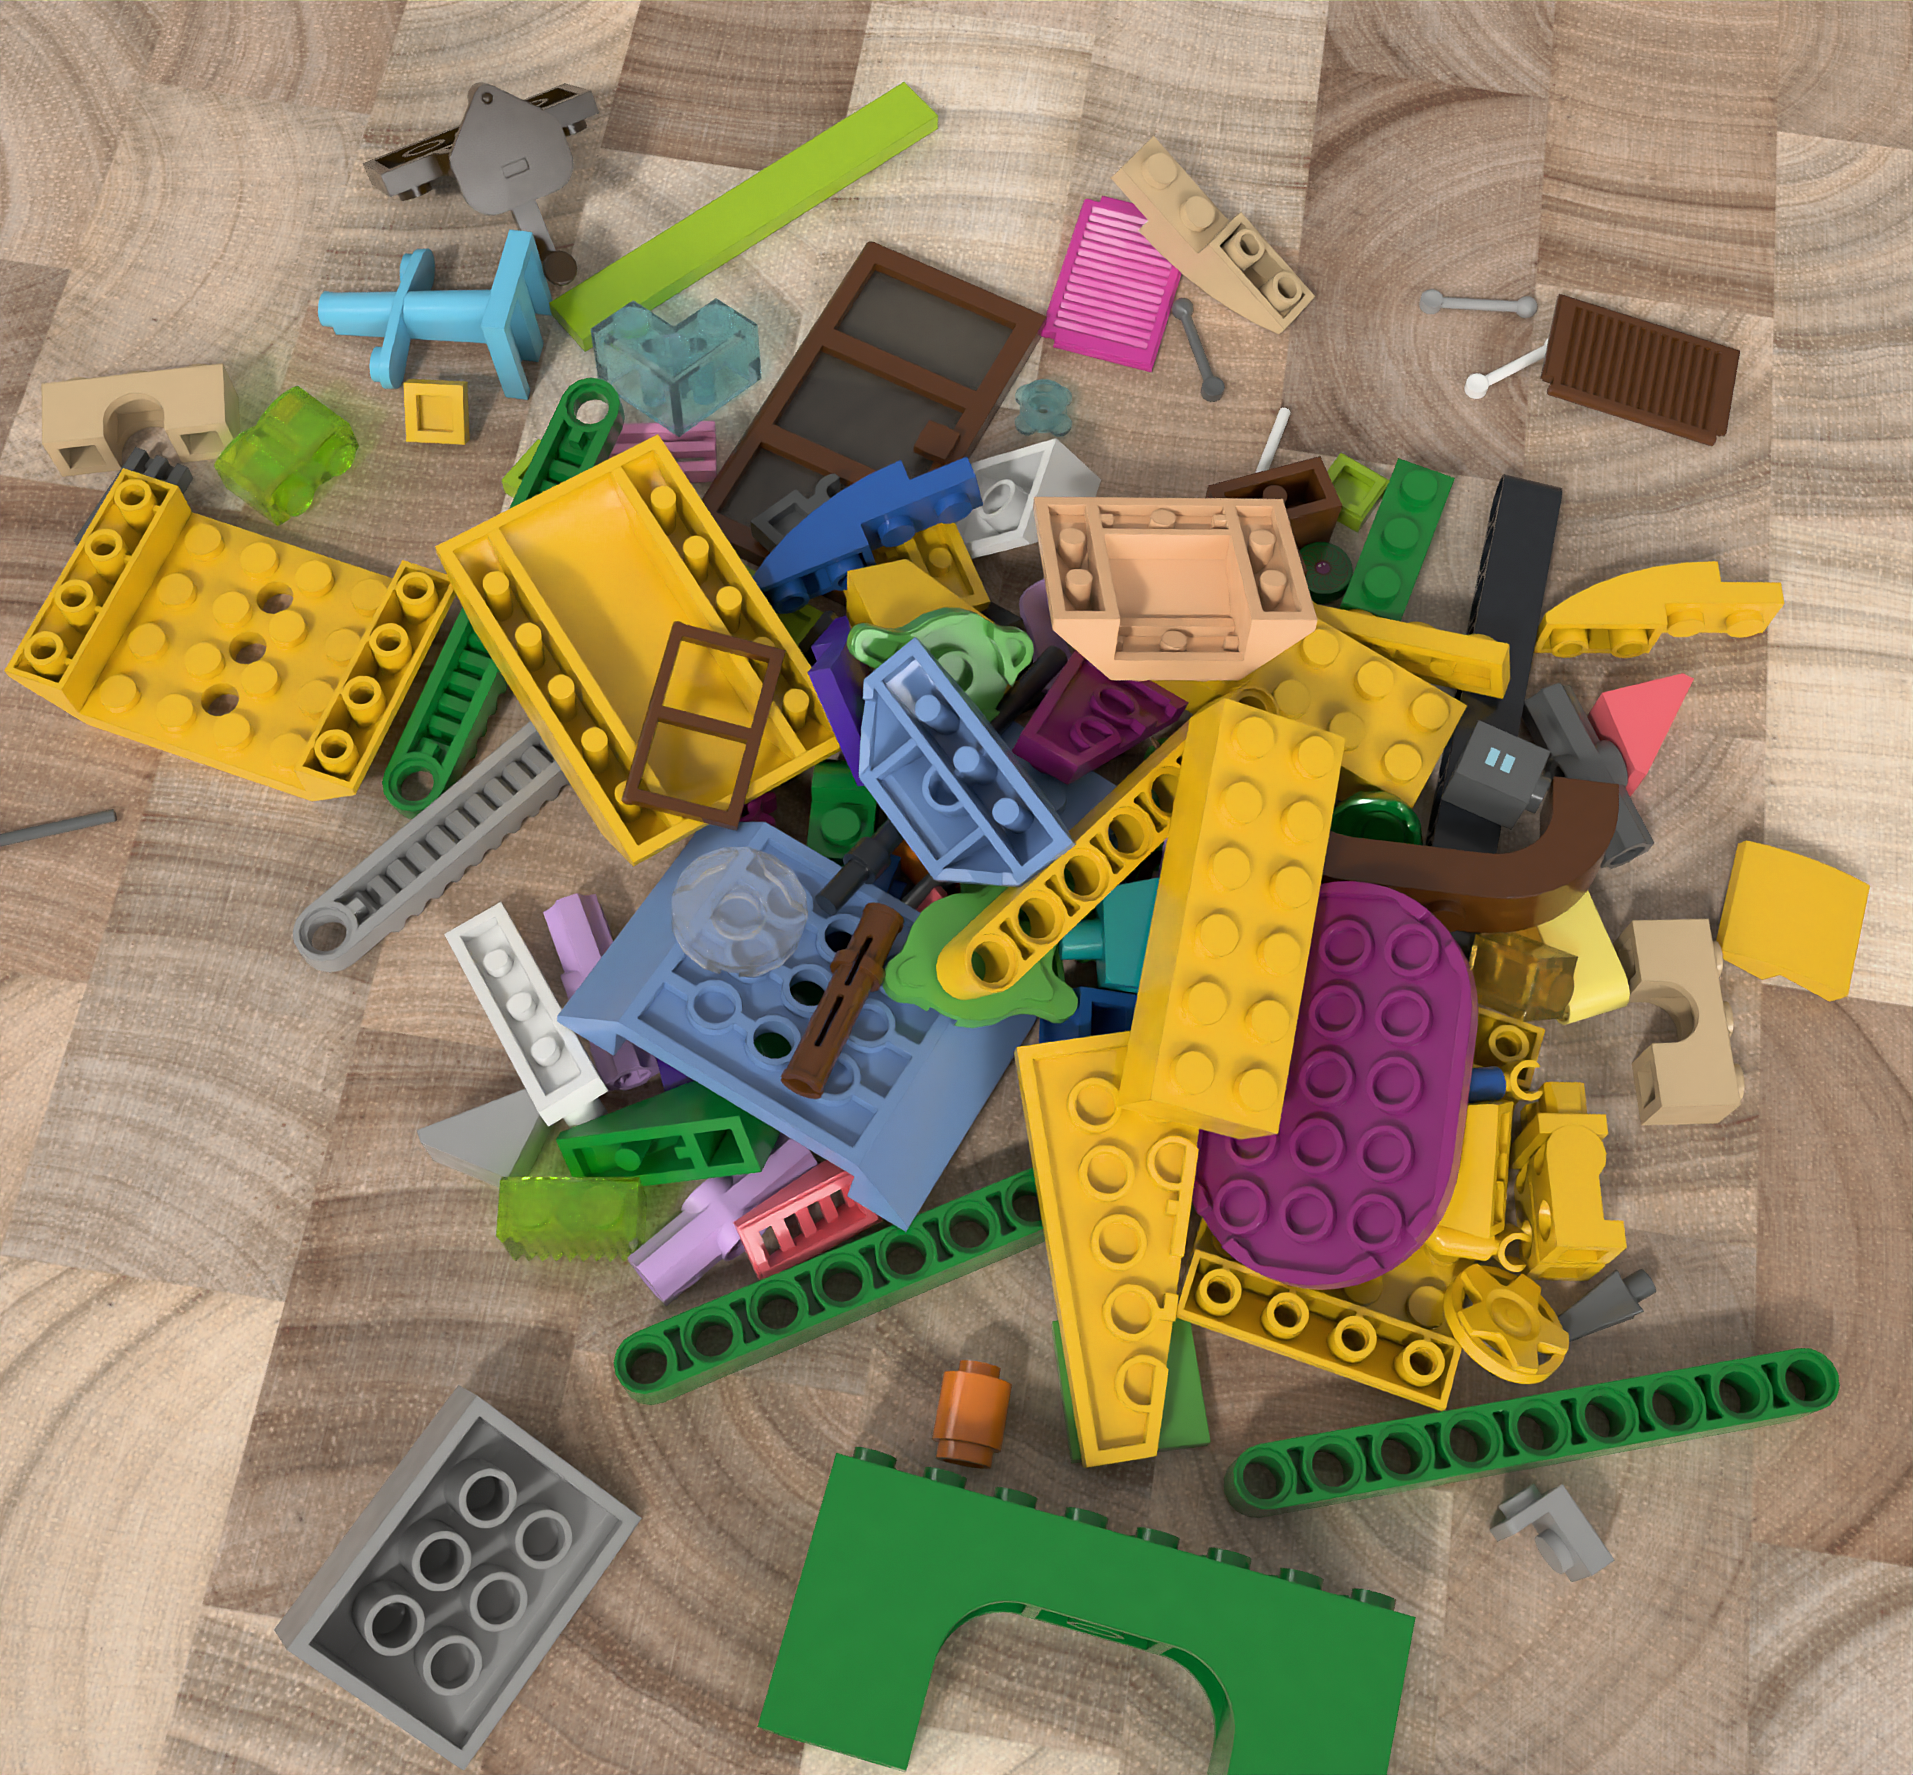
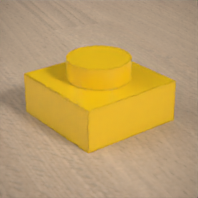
(436, 411)

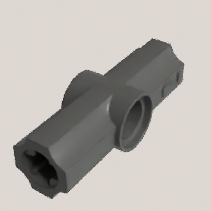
(1577, 753)

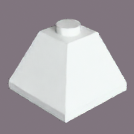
(1008, 494)

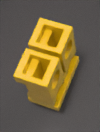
(1560, 1187)

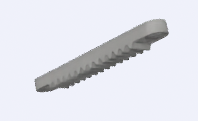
(432, 850)

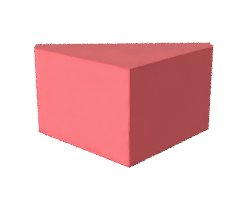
(1639, 720)

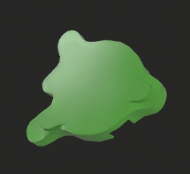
(966, 645)
(914, 980)

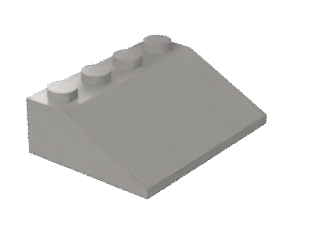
(457, 1577)

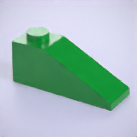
(670, 1139)

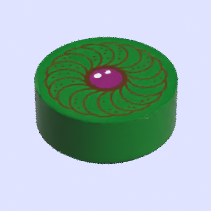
(1327, 572)

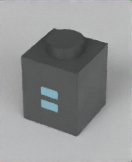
(1498, 776)

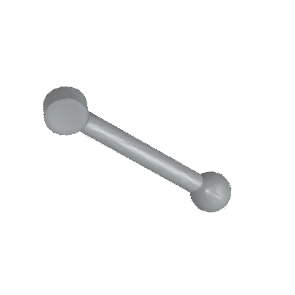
(1433, 301)

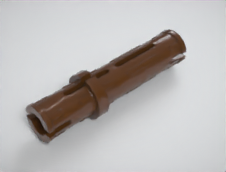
(855, 975)

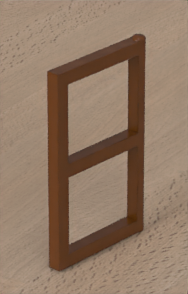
(658, 713)

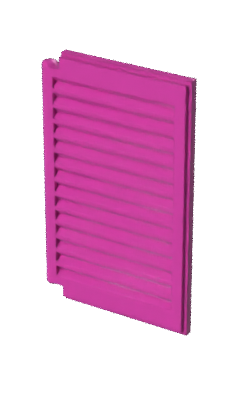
(1112, 288)

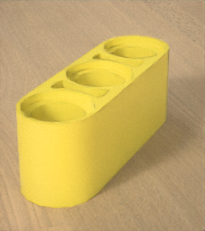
(1598, 975)

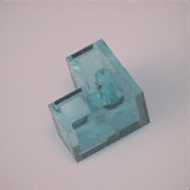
(678, 370)

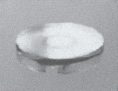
(738, 911)

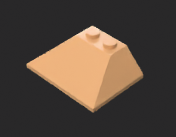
(1173, 584)

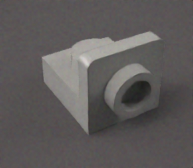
(1564, 1532)

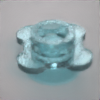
(1048, 396)

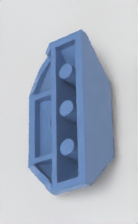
(952, 778)

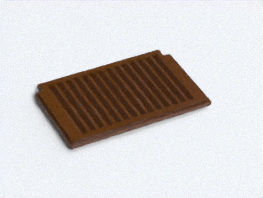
(1639, 371)

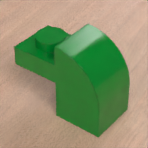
(839, 811)

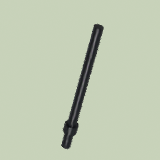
(872, 854)

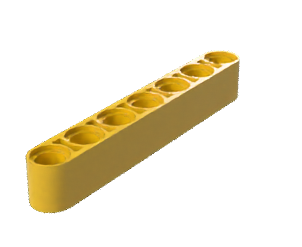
(1093, 864)

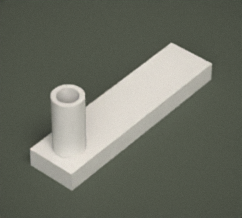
(525, 1018)

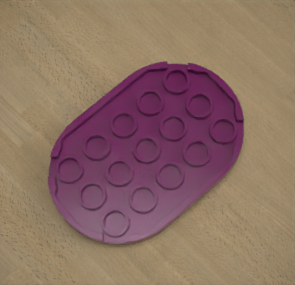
(1367, 1102)

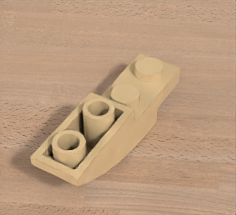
(1216, 254)

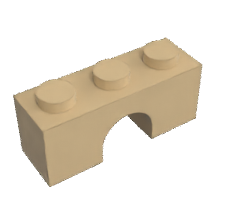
(94, 417)
(1680, 971)

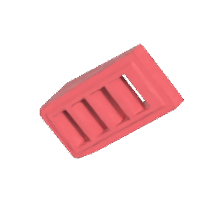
(815, 1238)

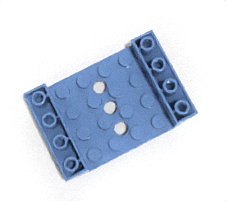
(900, 1084)

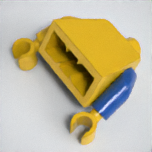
(1476, 1214)

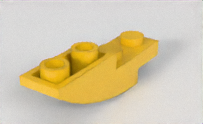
(1637, 607)

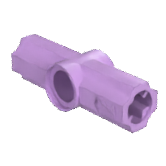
(581, 940)
(705, 1228)

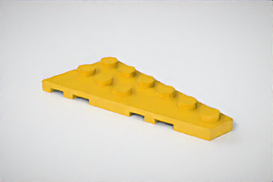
(1114, 1234)

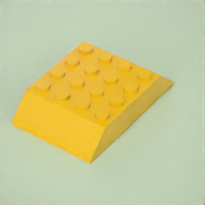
(577, 618)

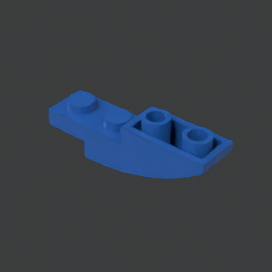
(861, 518)

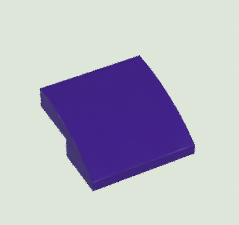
(839, 686)

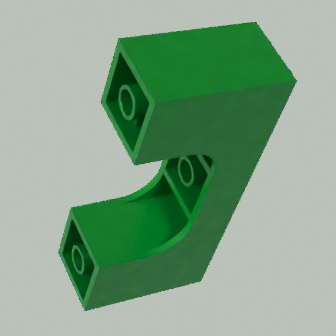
(908, 1559)

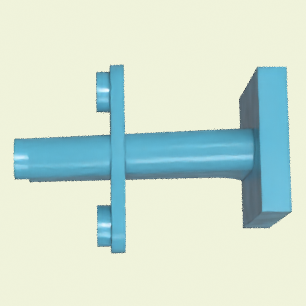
(493, 316)

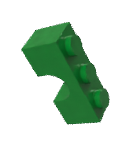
(1398, 541)

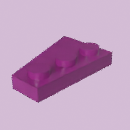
(1092, 720)

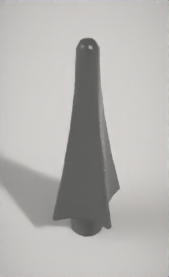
(1607, 1304)

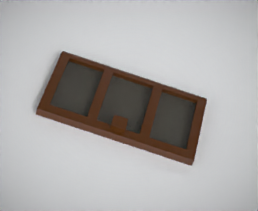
(887, 374)

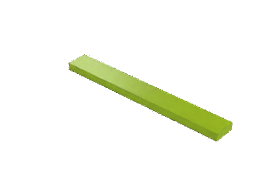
(748, 212)

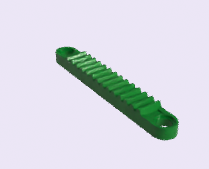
(465, 678)

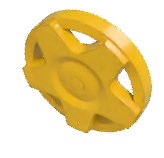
(1510, 1319)

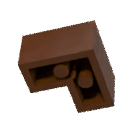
(1306, 493)

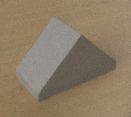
(489, 1139)

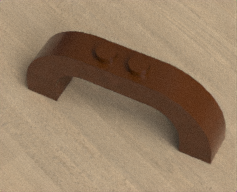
(1488, 889)

